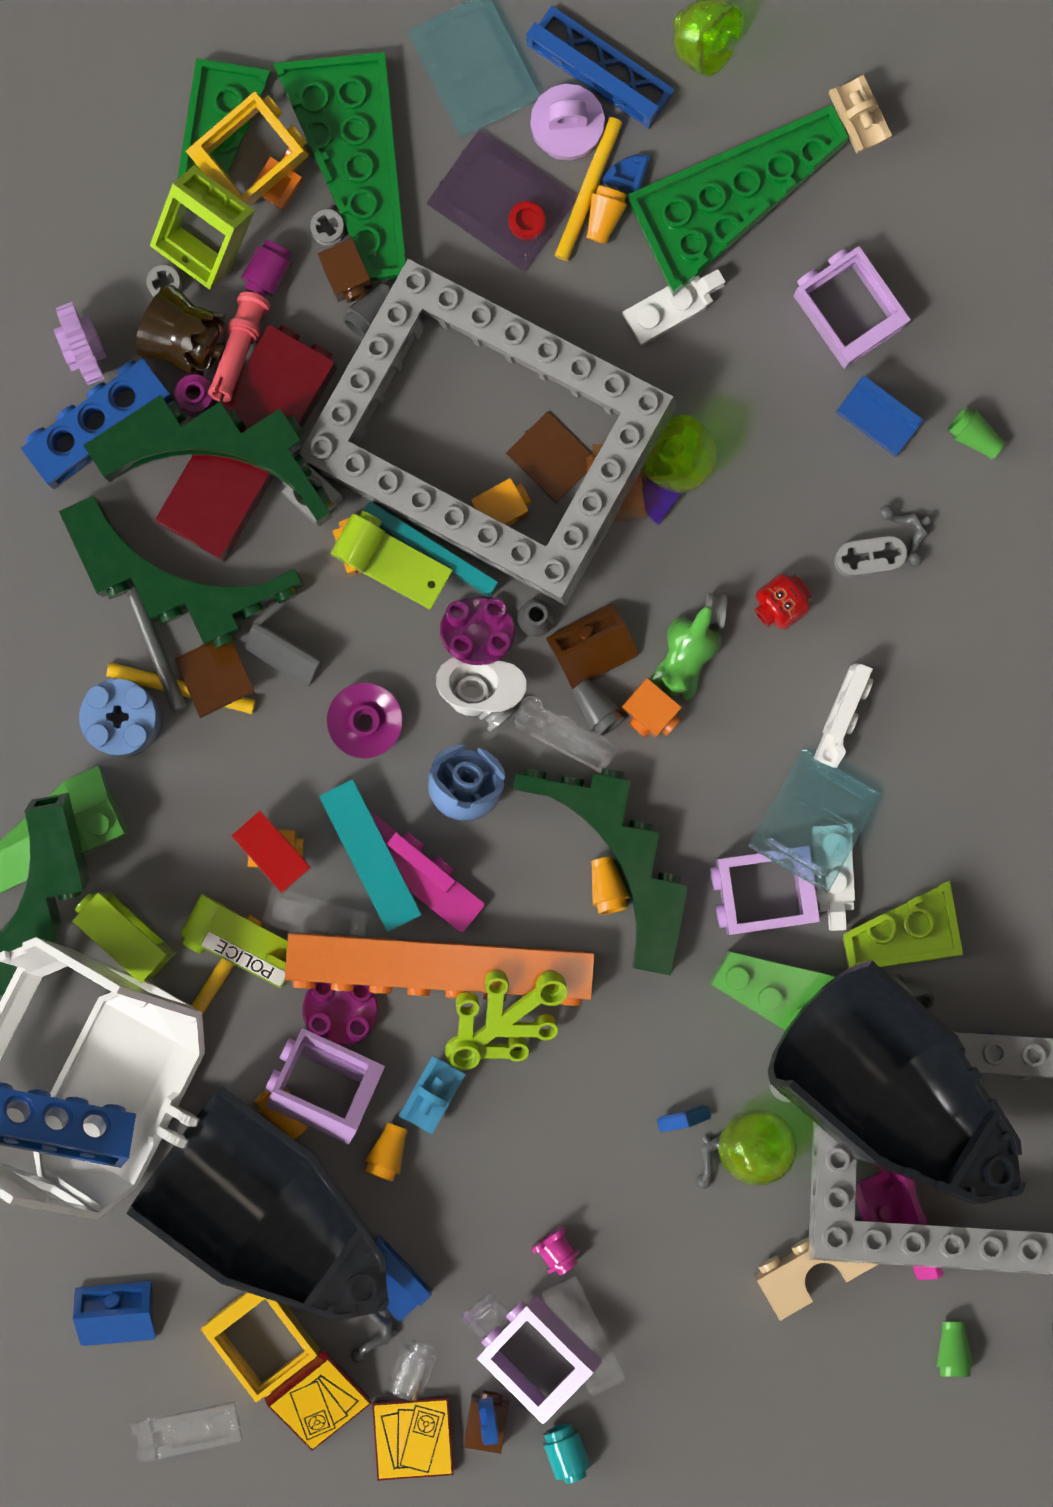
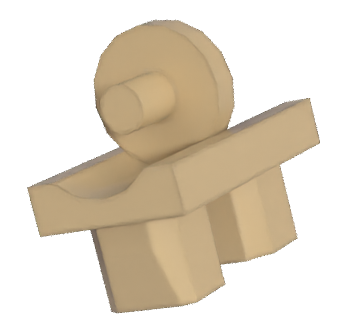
(860, 114)

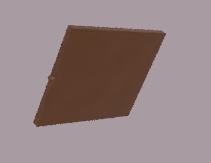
(550, 456)
(214, 677)

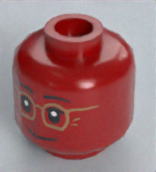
(783, 601)

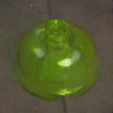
(705, 33)
(682, 455)
(758, 1147)

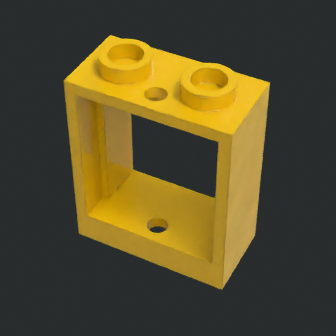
(202, 148)
(214, 1329)

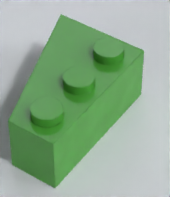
(767, 986)

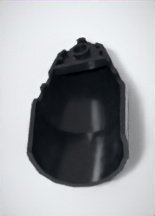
(896, 1088)
(262, 1216)

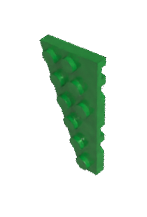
(350, 132)
(715, 202)

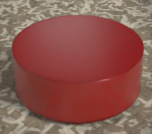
(527, 220)

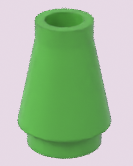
(975, 432)
(954, 1351)

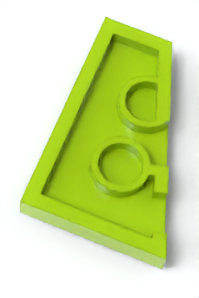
(909, 934)

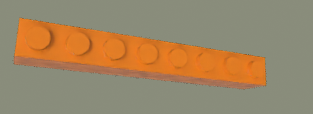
(429, 965)

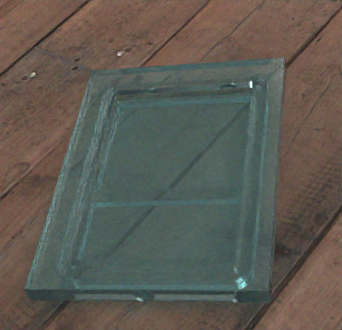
(473, 65)
(814, 821)

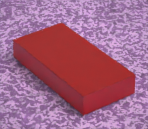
(271, 851)

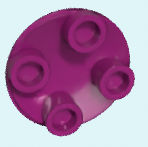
(477, 630)
(340, 1015)

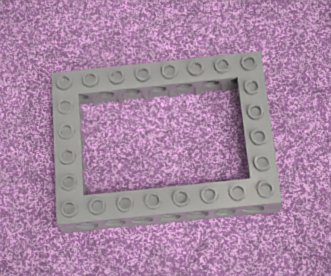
(342, 424)
(840, 1238)

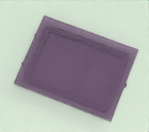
(486, 187)

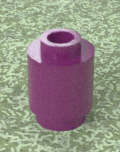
(266, 269)
(185, 387)

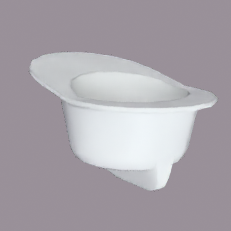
(480, 687)

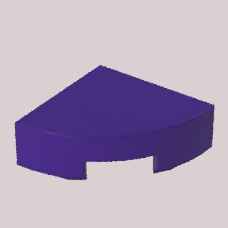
(657, 501)

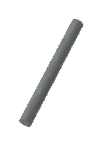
(156, 650)

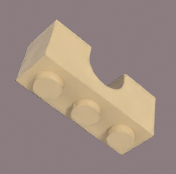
(785, 1278)

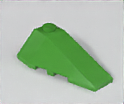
(96, 819)

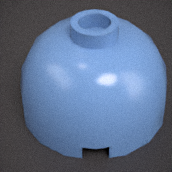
(465, 782)

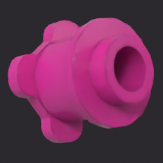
(556, 1251)

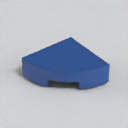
(627, 173)
(684, 1119)
(488, 1421)

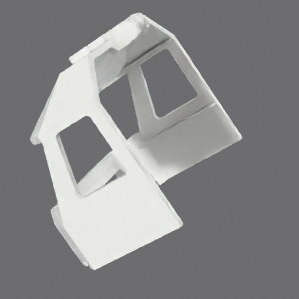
(131, 1053)

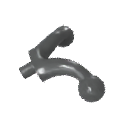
(914, 557)
(703, 1180)
(359, 1354)

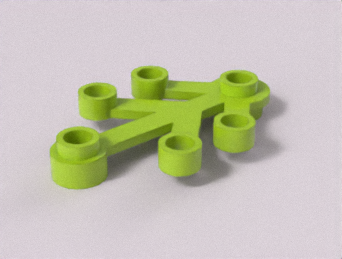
(503, 1023)

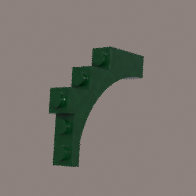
(157, 434)
(114, 564)
(55, 869)
(656, 902)

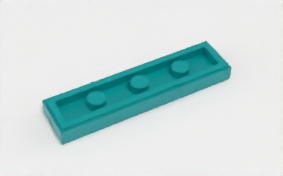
(423, 544)
(370, 855)

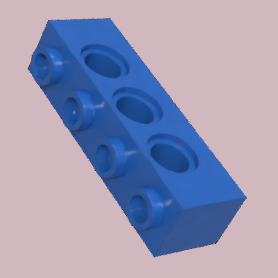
(102, 398)
(71, 1141)

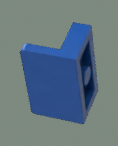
(879, 416)
(404, 1285)
(114, 1313)

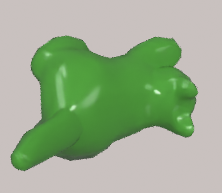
(689, 648)

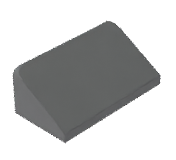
(282, 654)

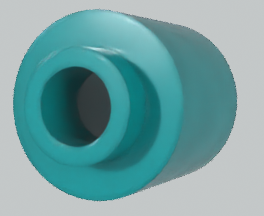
(566, 1453)

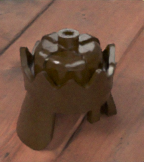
(181, 332)

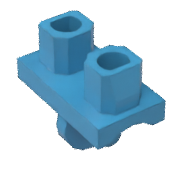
(432, 1094)

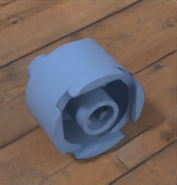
(104, 702)

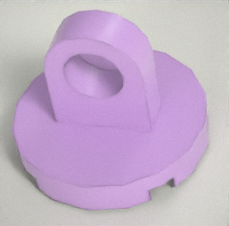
(567, 121)

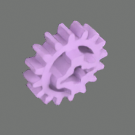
(80, 343)

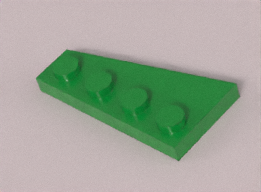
(214, 94)

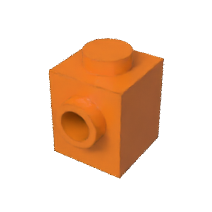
(651, 710)

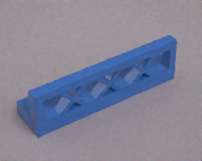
(594, 73)

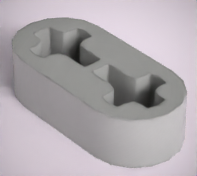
(872, 565)

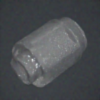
(412, 1370)

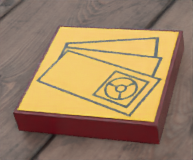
(318, 1400)
(413, 1438)

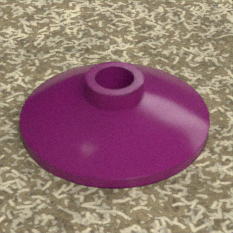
(346, 711)

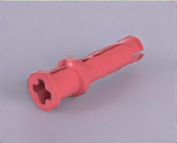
(242, 332)

